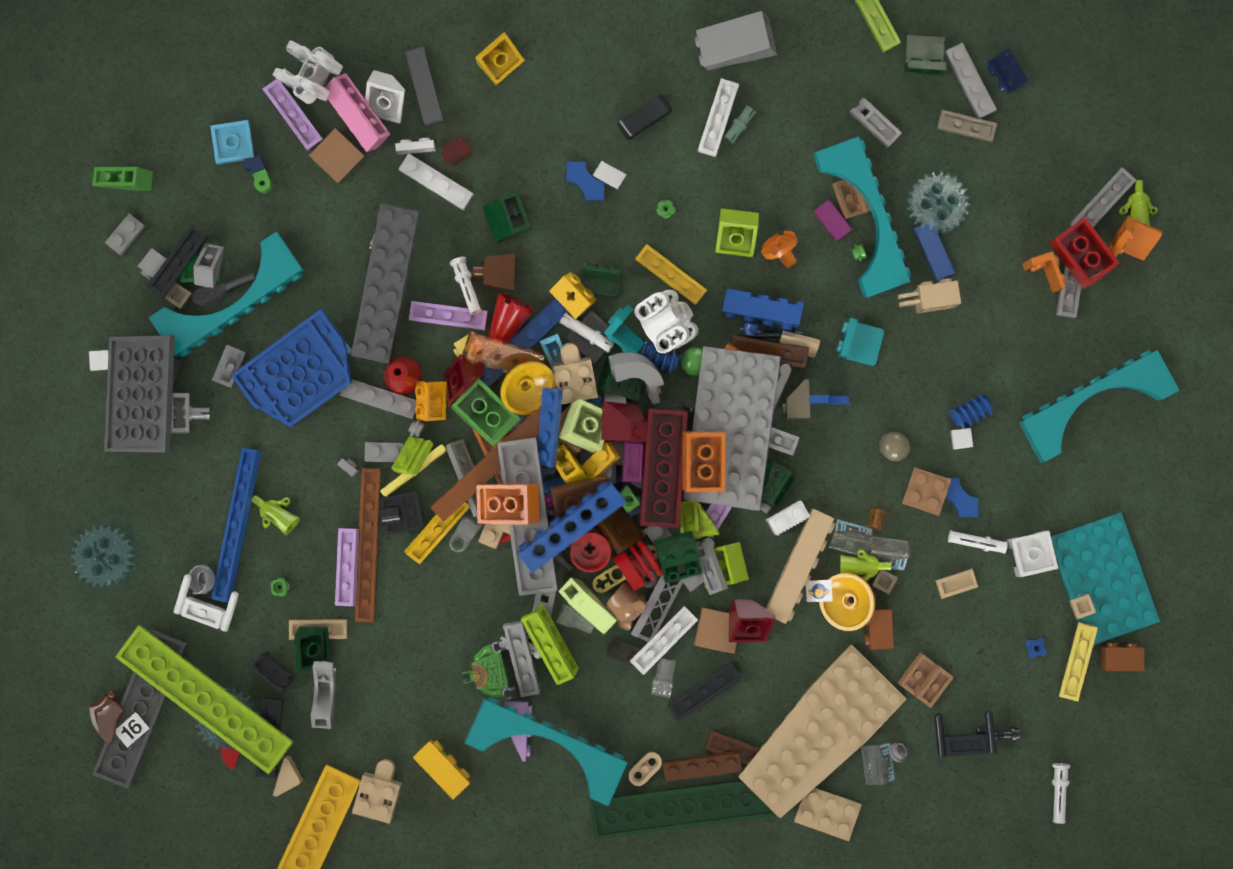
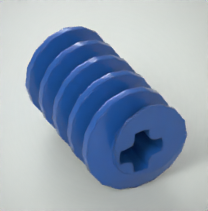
(665, 359)
(971, 411)

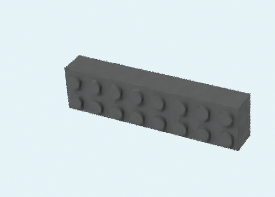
(386, 283)

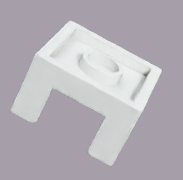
(1033, 553)

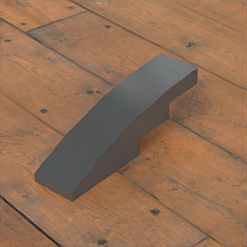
(424, 86)

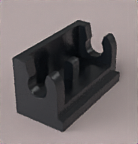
(273, 672)

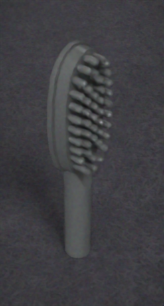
(208, 295)

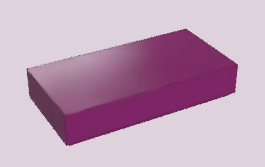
(832, 220)
(632, 462)

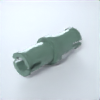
(740, 124)

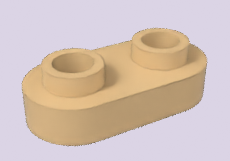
(645, 768)

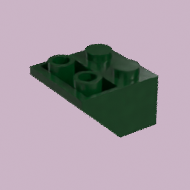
(507, 217)
(678, 556)

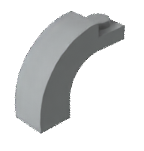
(635, 365)
(324, 695)

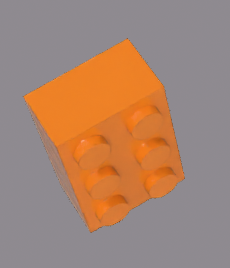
(703, 461)

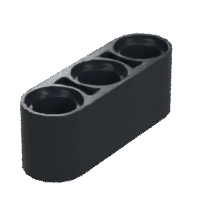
(643, 116)

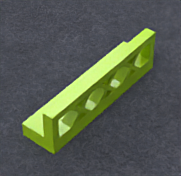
(550, 644)

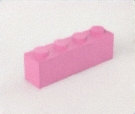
(356, 112)

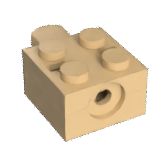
(933, 296)
(574, 375)
(377, 792)

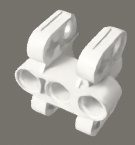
(313, 73)
(667, 320)

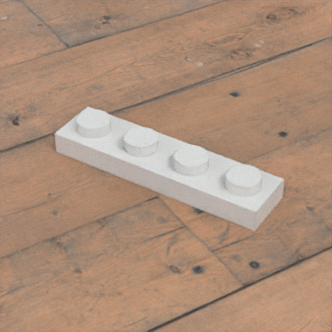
(718, 117)
(435, 181)
(664, 640)

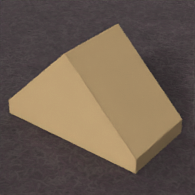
(288, 777)

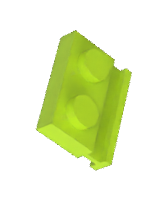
(412, 456)

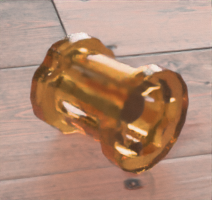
(876, 518)

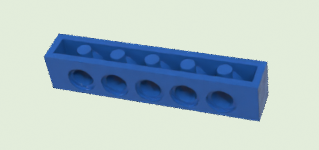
(535, 560)

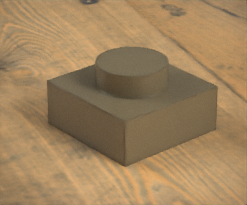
(178, 296)
(884, 581)

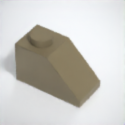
(797, 403)

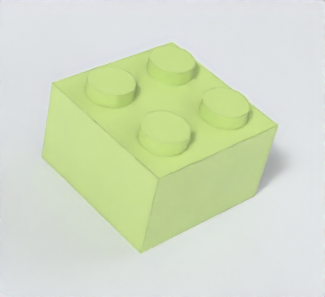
(583, 426)

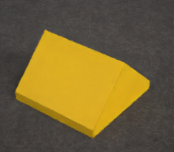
(499, 59)

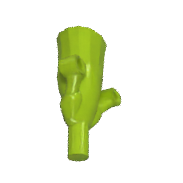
(1139, 205)
(278, 516)
(858, 565)

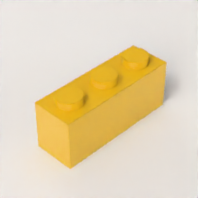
(442, 768)

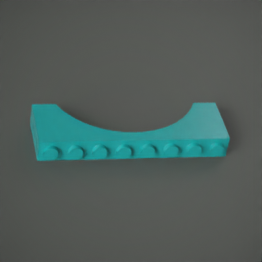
(850, 164)
(276, 270)
(1047, 426)
(497, 722)

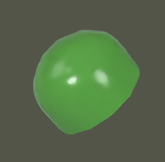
(691, 361)

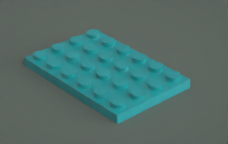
(1104, 564)

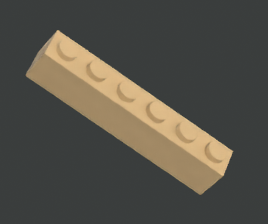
(799, 564)

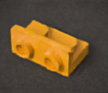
(430, 400)

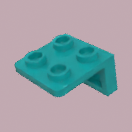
(622, 335)
(860, 342)

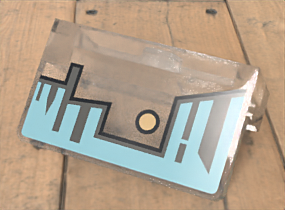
(851, 537)
(890, 551)
(878, 764)

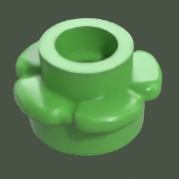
(665, 214)
(859, 252)
(274, 587)

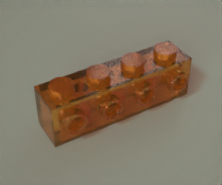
(498, 353)

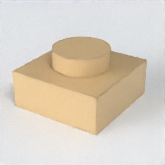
(1082, 606)

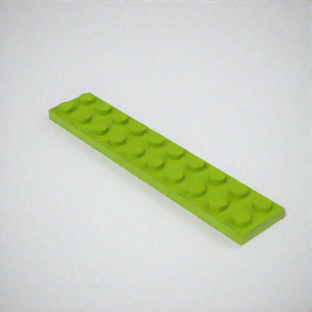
(204, 699)

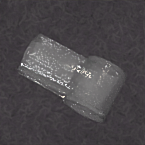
(572, 618)
(663, 681)

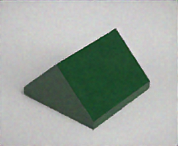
(311, 646)

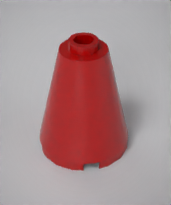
(508, 317)
(407, 380)

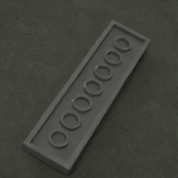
(117, 761)

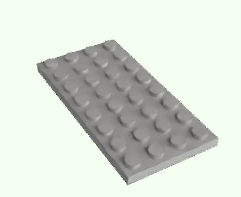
(738, 399)

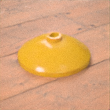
(526, 397)
(841, 611)

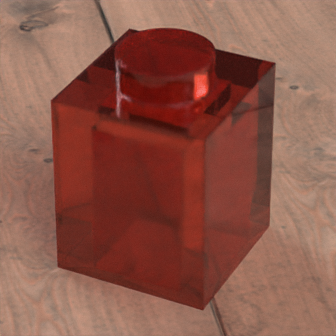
(455, 151)

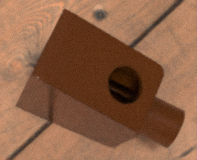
(498, 272)

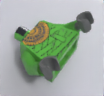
(489, 672)

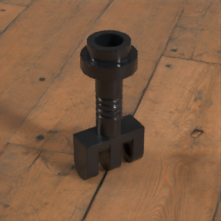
(1014, 733)

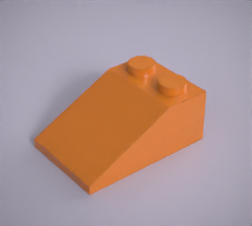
(508, 503)

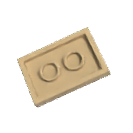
(828, 813)

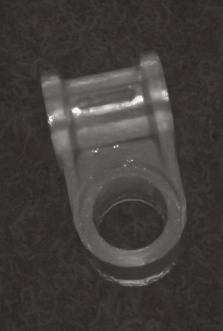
(466, 531)

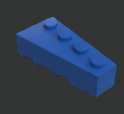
(762, 309)

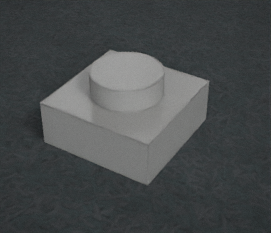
(349, 466)

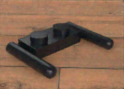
(966, 744)

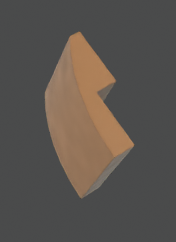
(336, 155)
(850, 200)
(714, 631)
(925, 680)

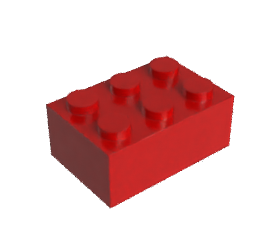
(1084, 253)

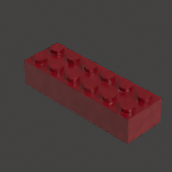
(662, 469)

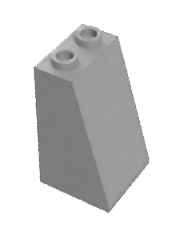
(736, 41)

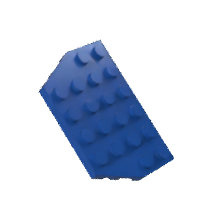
(297, 371)

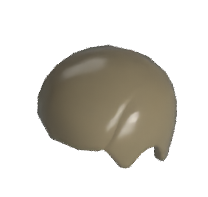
(894, 446)

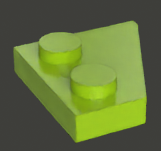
(695, 519)

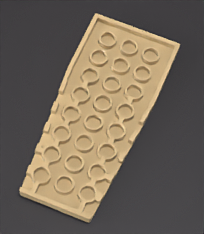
(821, 731)

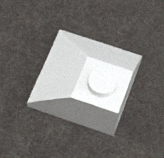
(385, 96)

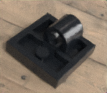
(401, 513)

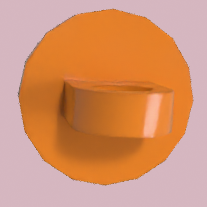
(781, 248)

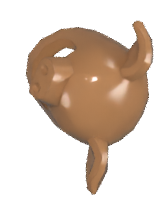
(626, 605)

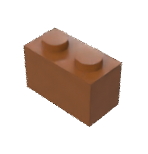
(880, 630)
(1122, 658)

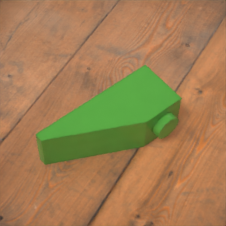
(123, 178)

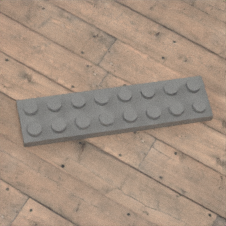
(521, 465)

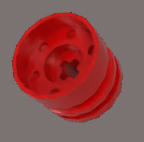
(592, 559)
(638, 566)

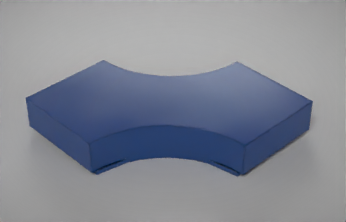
(578, 174)
(829, 399)
(965, 504)

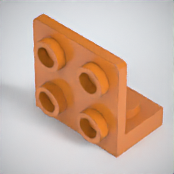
(1134, 239)
(1050, 264)

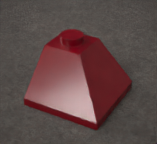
(461, 377)
(623, 423)
(749, 622)

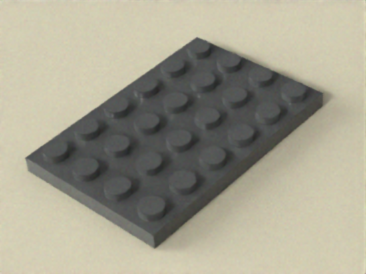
(139, 394)

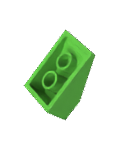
(485, 412)

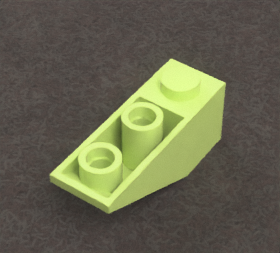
(587, 604)

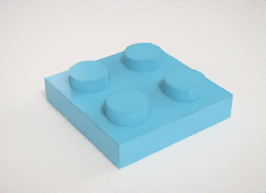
(232, 142)

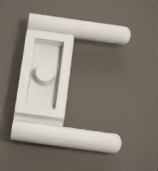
(202, 611)

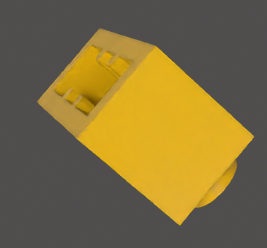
(577, 303)
(569, 465)

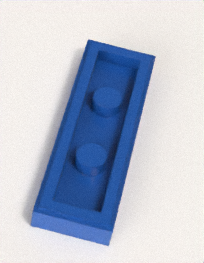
(934, 252)

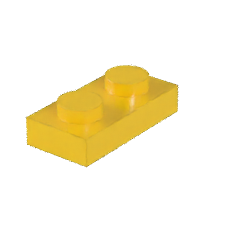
(601, 461)

